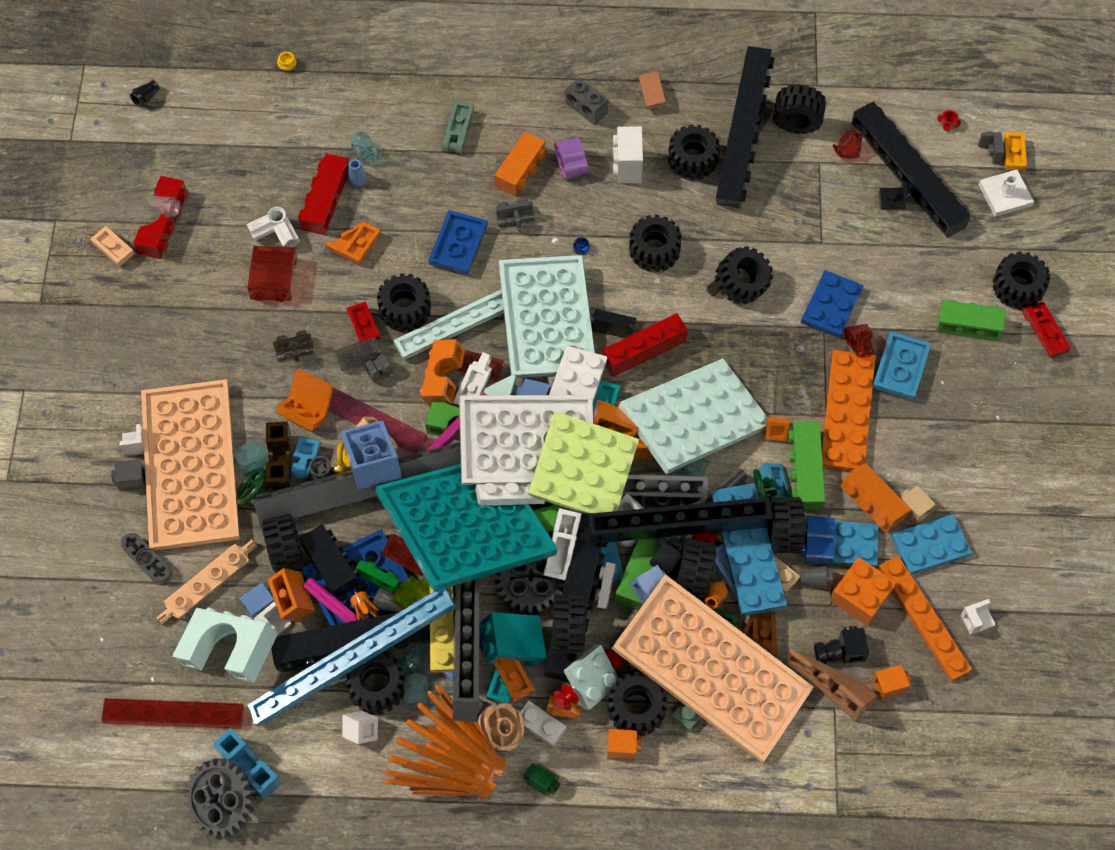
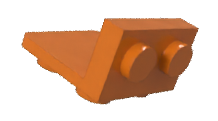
(307, 401)

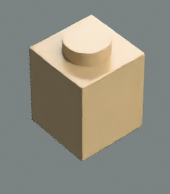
(919, 502)

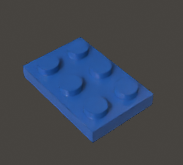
(458, 242)
(832, 304)

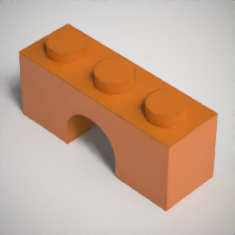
(443, 357)

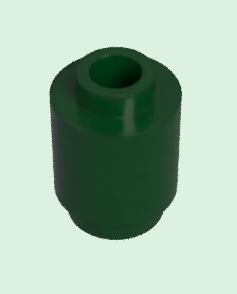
(542, 779)

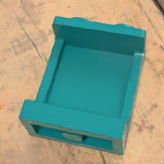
(513, 638)

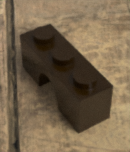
(279, 455)

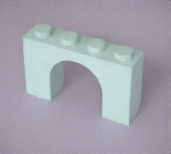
(210, 626)

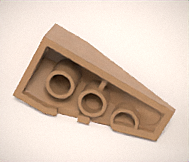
(845, 691)

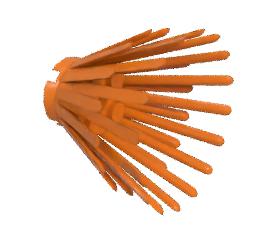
(466, 752)

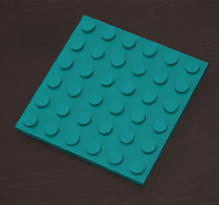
(457, 537)

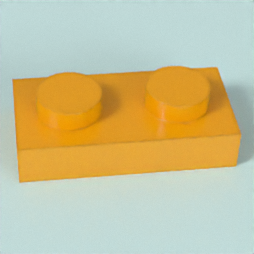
(1014, 151)

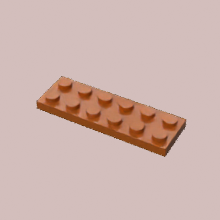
(847, 411)

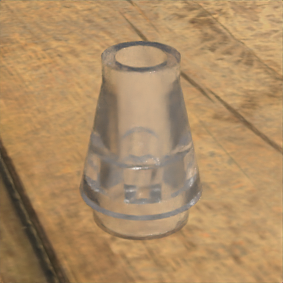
(166, 205)

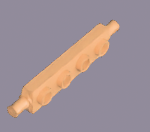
(206, 581)

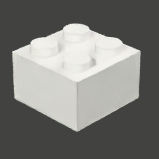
(628, 155)

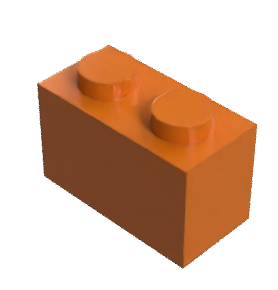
(290, 595)

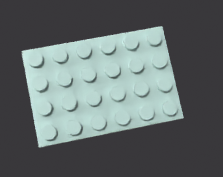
(544, 312)
(694, 415)

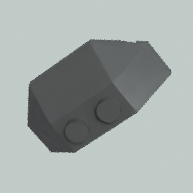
(661, 489)

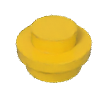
(286, 61)

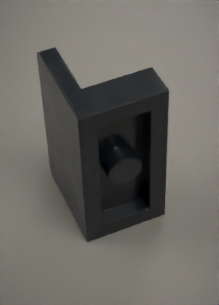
(612, 323)

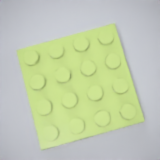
(582, 466)

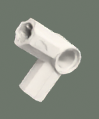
(268, 225)

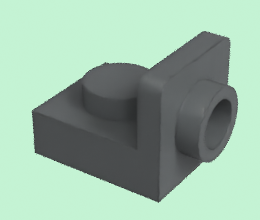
(994, 142)

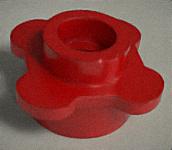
(950, 116)

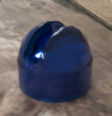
(582, 248)

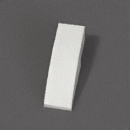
(564, 539)

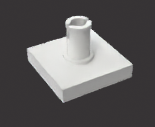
(1006, 193)

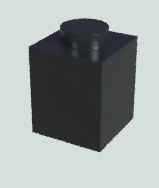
(853, 644)

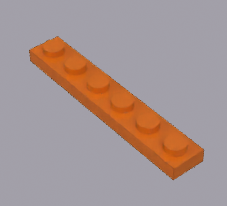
(926, 620)

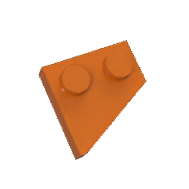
(355, 243)

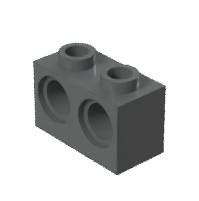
(586, 101)

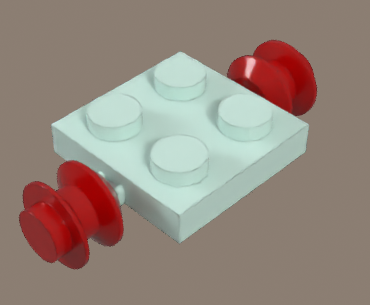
(590, 678)

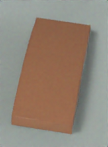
(652, 90)

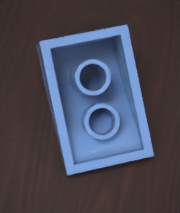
(371, 455)

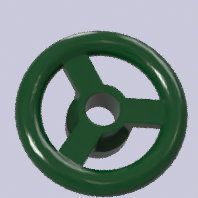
(250, 488)
(765, 488)

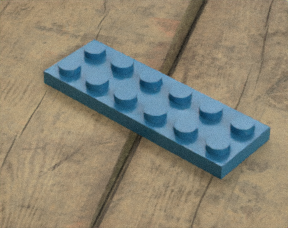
(751, 560)

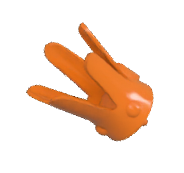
(363, 604)

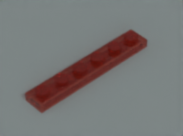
(173, 713)

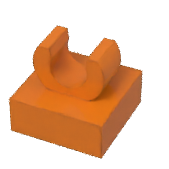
(777, 429)

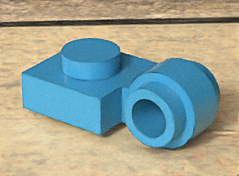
(305, 451)

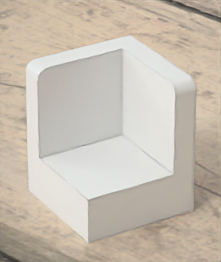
(133, 442)
(272, 615)
(977, 617)
(360, 727)

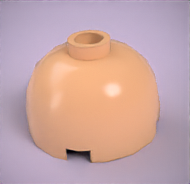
(502, 726)

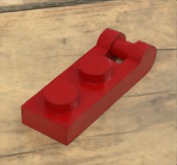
(1046, 330)

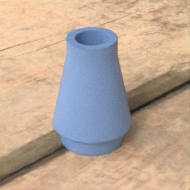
(356, 173)

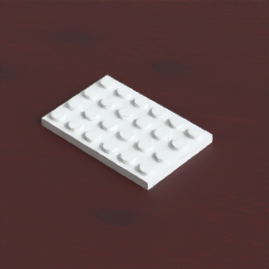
(507, 433)

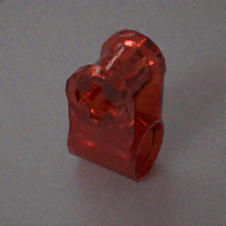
(859, 340)

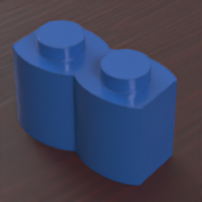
(819, 540)

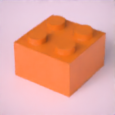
(863, 591)

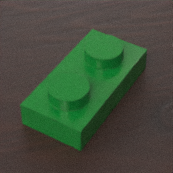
(371, 573)

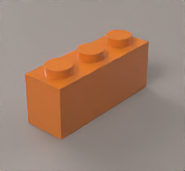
(520, 164)
(875, 497)

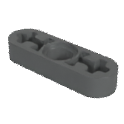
(146, 568)

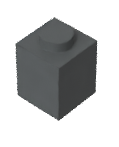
(129, 475)

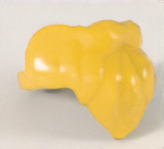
(342, 460)

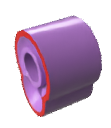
(571, 158)

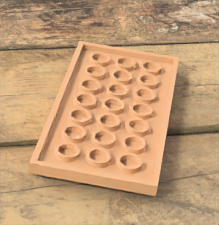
(189, 465)
(713, 668)

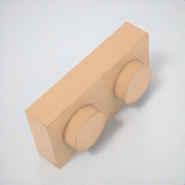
(112, 246)

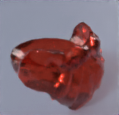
(852, 148)

